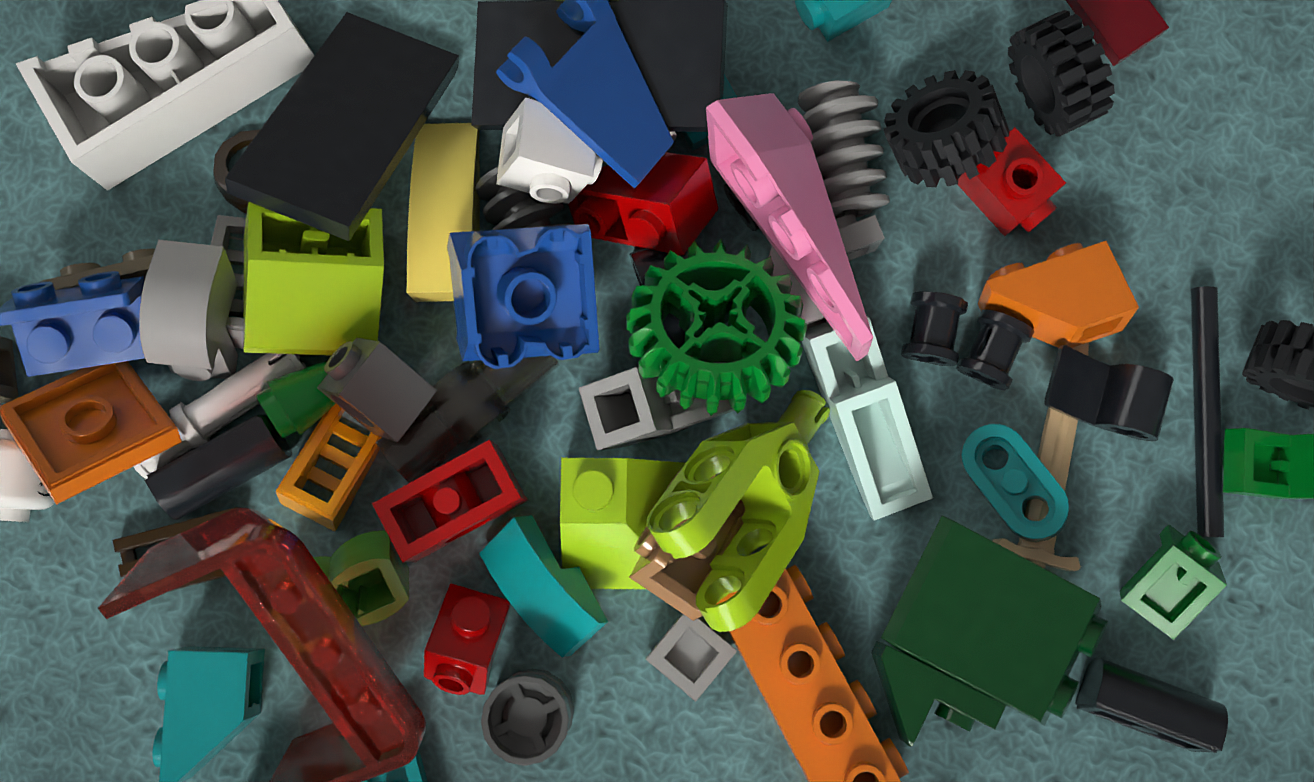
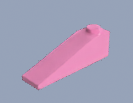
(776, 177)

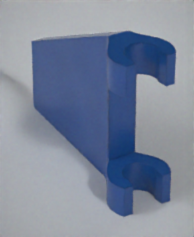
(595, 90)

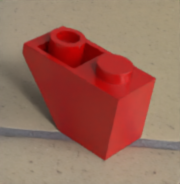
(657, 214)

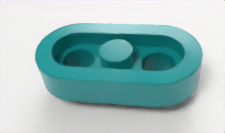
(1015, 483)

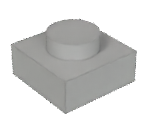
(691, 655)

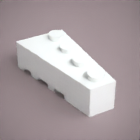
(163, 82)

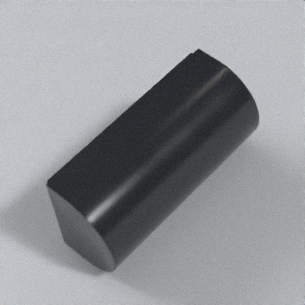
(218, 466)
(1153, 707)

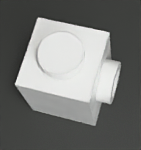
(544, 156)

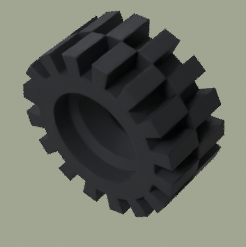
(1061, 72)
(946, 128)
(1283, 361)

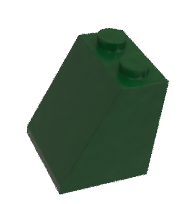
(996, 622)

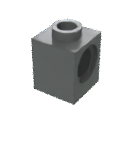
(375, 387)

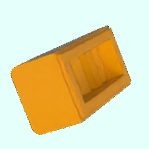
(303, 469)

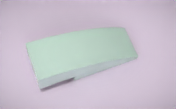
(868, 422)

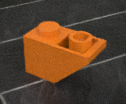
(1066, 298)

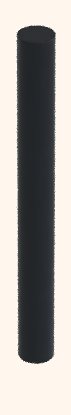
(1207, 412)

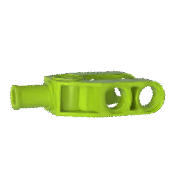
(774, 478)

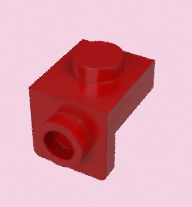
(465, 640)

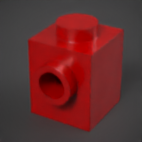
(1014, 186)

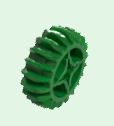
(707, 294)

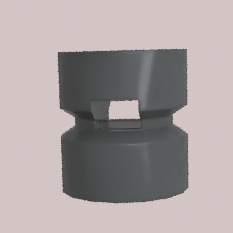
(527, 717)

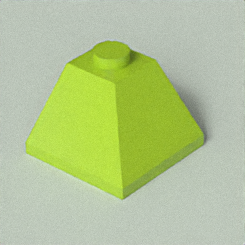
(606, 512)

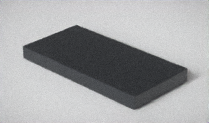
(672, 41)
(343, 126)

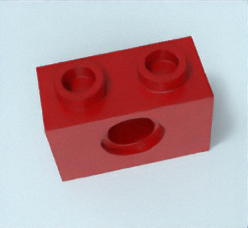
(449, 502)

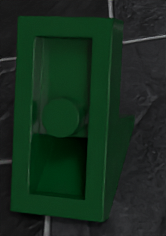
(914, 687)

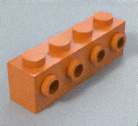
(808, 692)

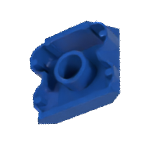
(524, 293)

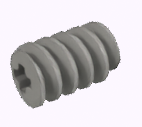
(839, 145)

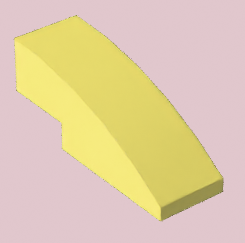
(440, 203)

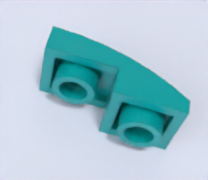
(548, 598)

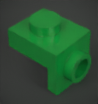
(1268, 464)

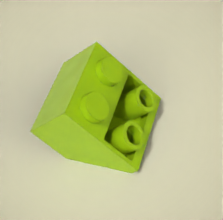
(308, 286)

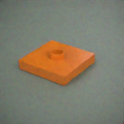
(88, 427)

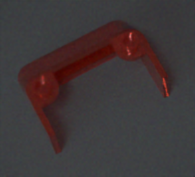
(285, 588)

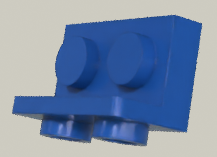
(76, 324)

